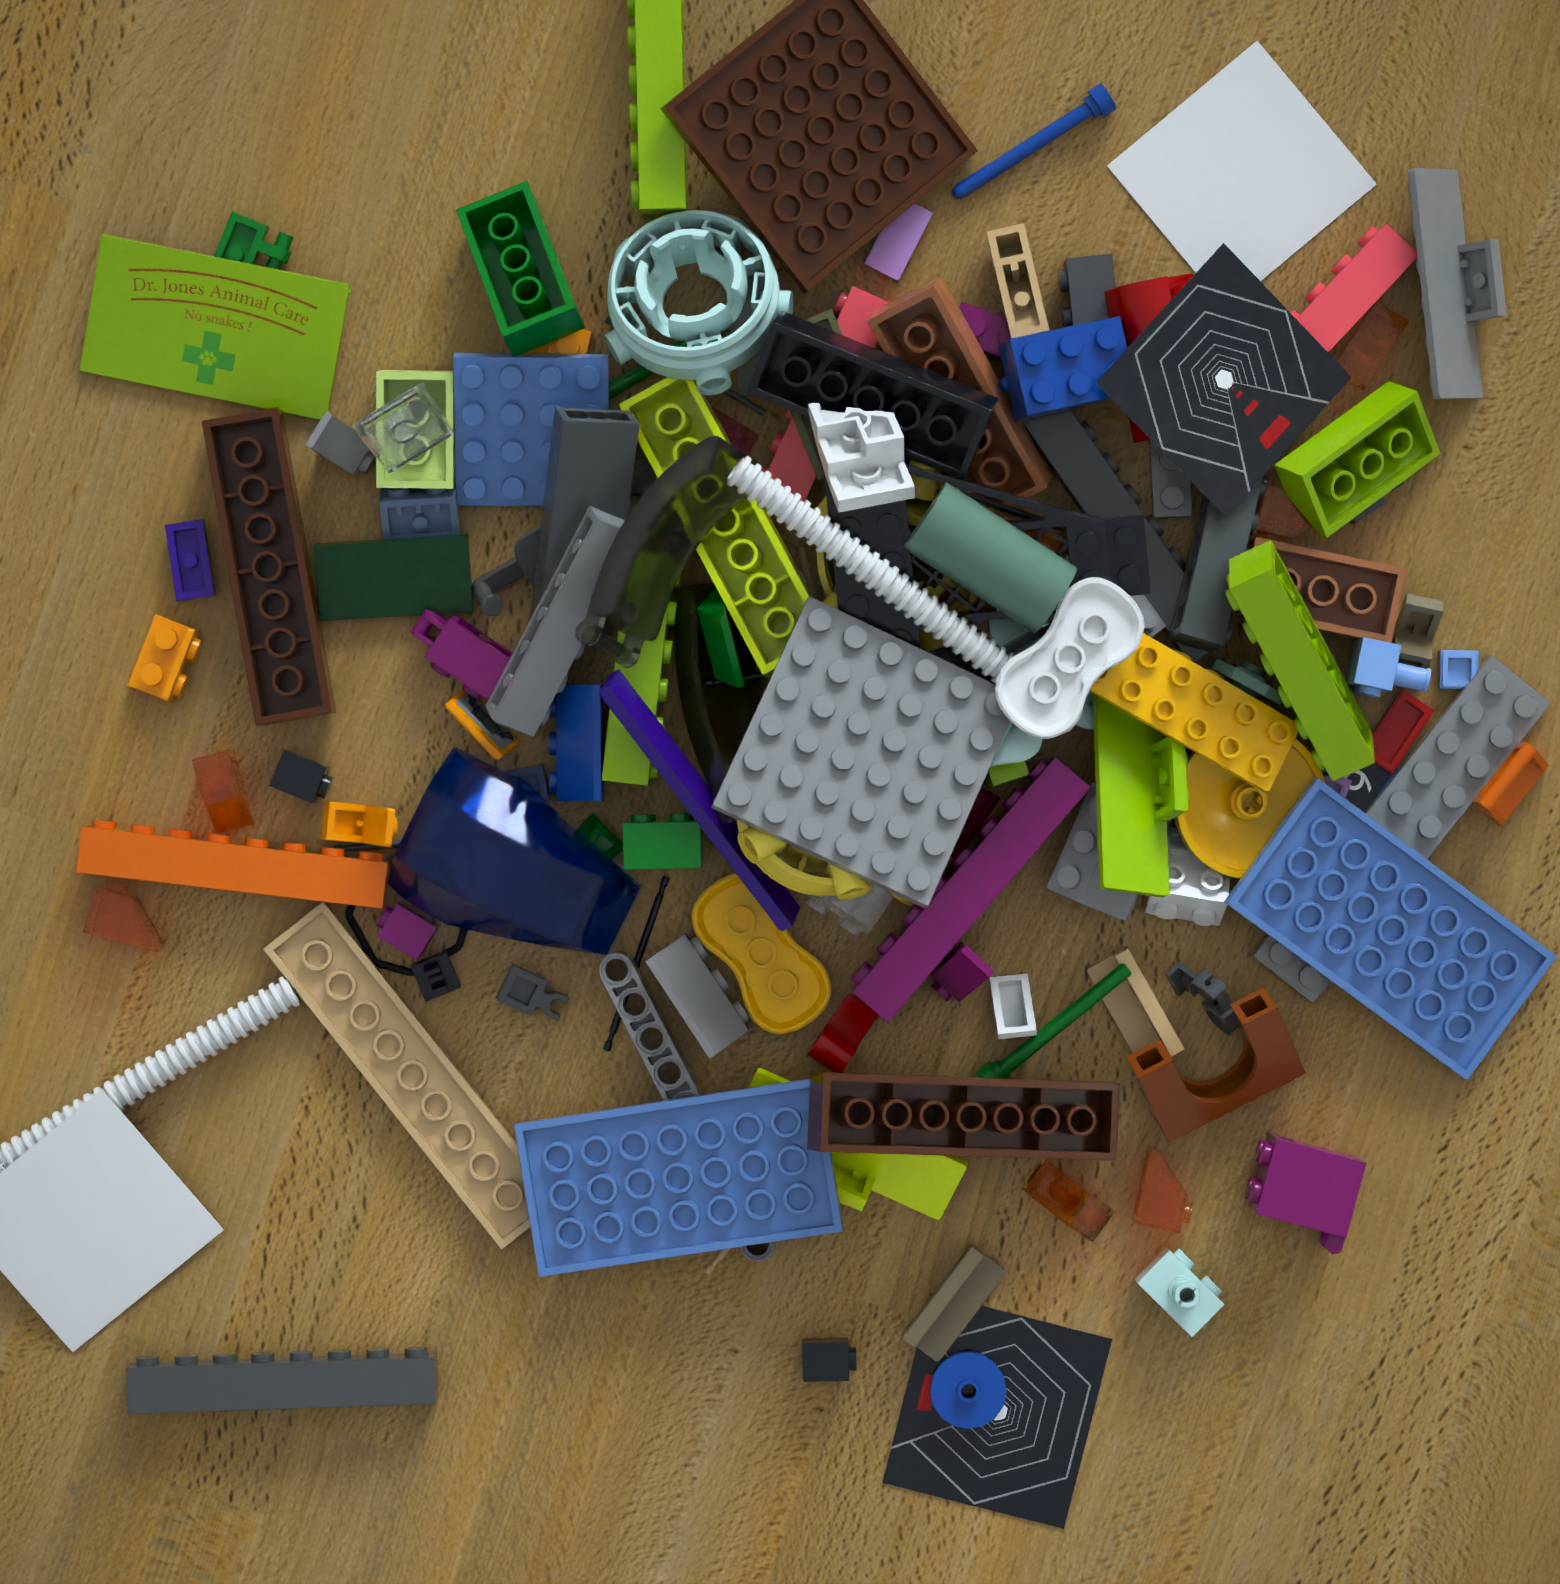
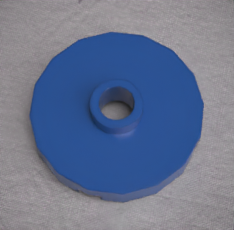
(965, 1369)

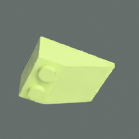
(437, 465)

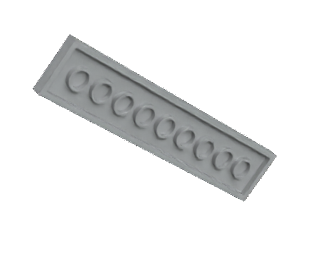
(1437, 782)

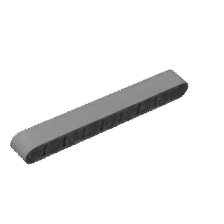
(666, 1052)

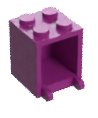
(1306, 1187)

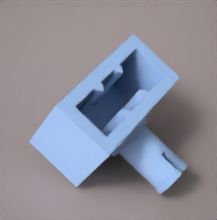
(1375, 669)

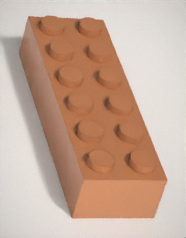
(934, 334)

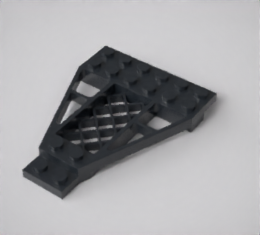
(1095, 545)

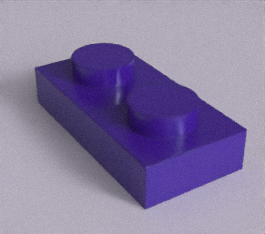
(190, 560)

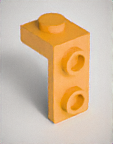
(359, 823)

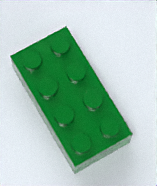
(520, 269)

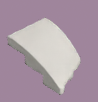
(861, 457)

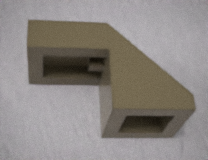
(1416, 629)

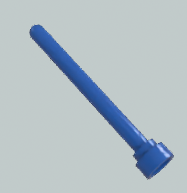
(1095, 104)

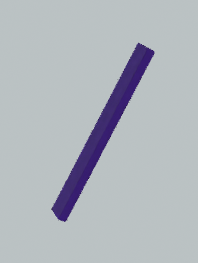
(694, 795)

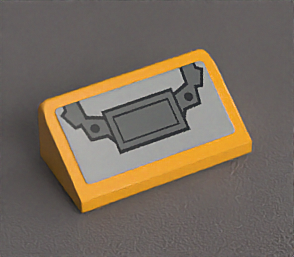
(478, 722)

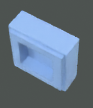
(1457, 668)

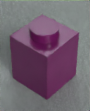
(406, 930)

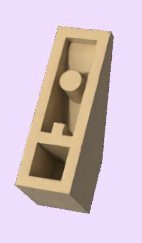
(1017, 280)

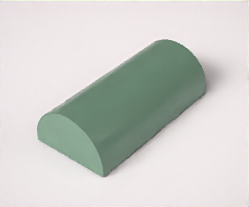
(991, 558)

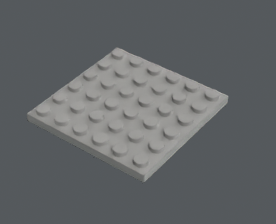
(865, 752)

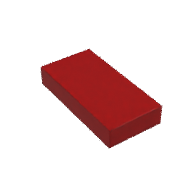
(1399, 730)

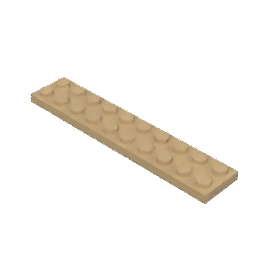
(406, 1069)

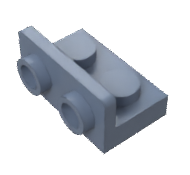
(419, 512)

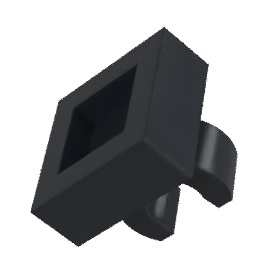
(436, 975)

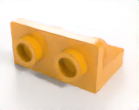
(165, 658)

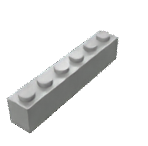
(549, 641)

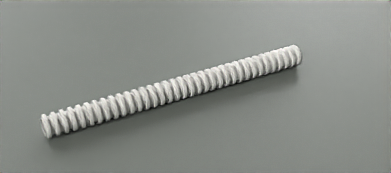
(869, 568)
(171, 1061)

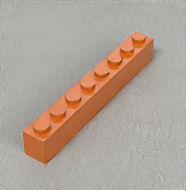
(232, 866)

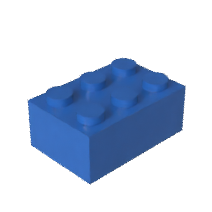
(1060, 367)

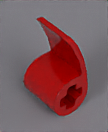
(843, 1034)

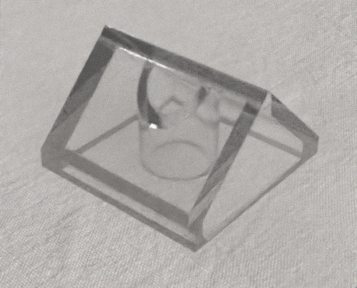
(404, 428)

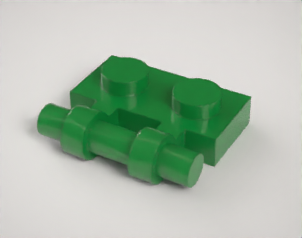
(245, 240)

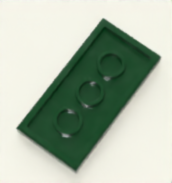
(393, 577)

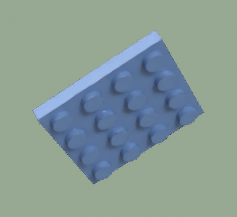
(507, 419)

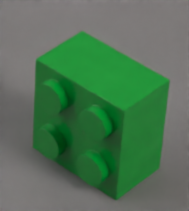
(662, 844)

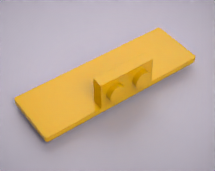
(1200, 711)

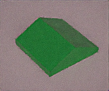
(720, 640)

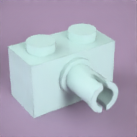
(1179, 1290)

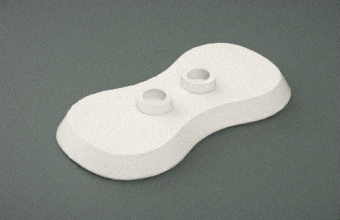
(1049, 682)

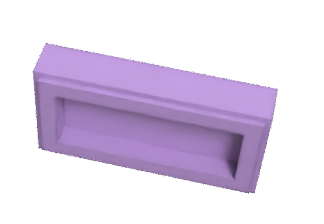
(897, 242)

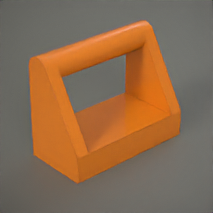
(1511, 783)

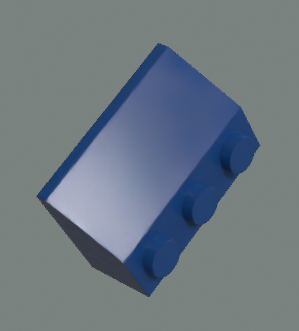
(578, 744)

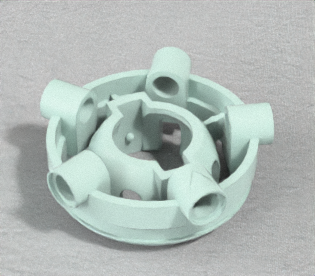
(652, 260)

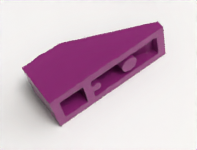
(960, 973)

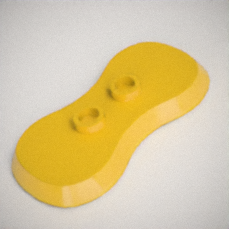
(777, 977)

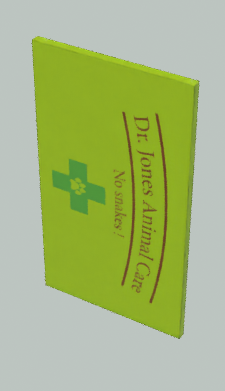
(214, 327)

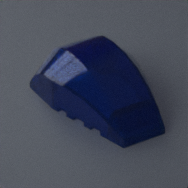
(507, 863)

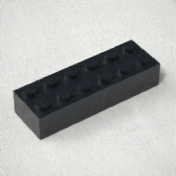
(812, 364)

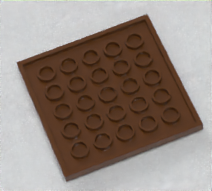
(819, 133)

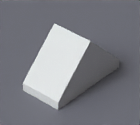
(1012, 1006)

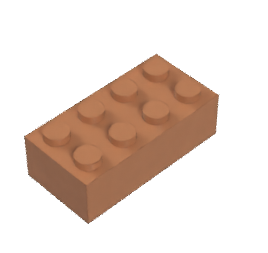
(1344, 592)

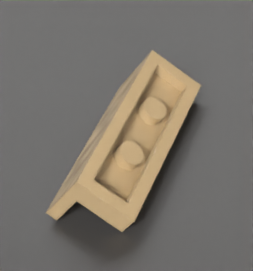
(1135, 1006)

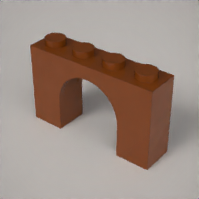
(1264, 1065)

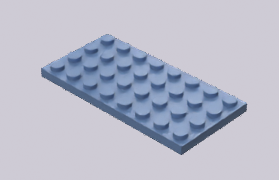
(1390, 928)
(675, 1178)

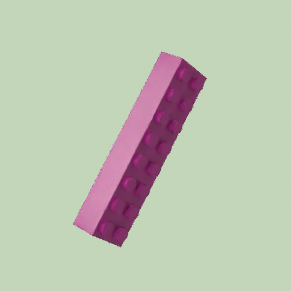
(969, 888)

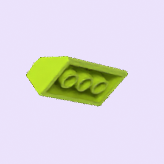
(1358, 457)

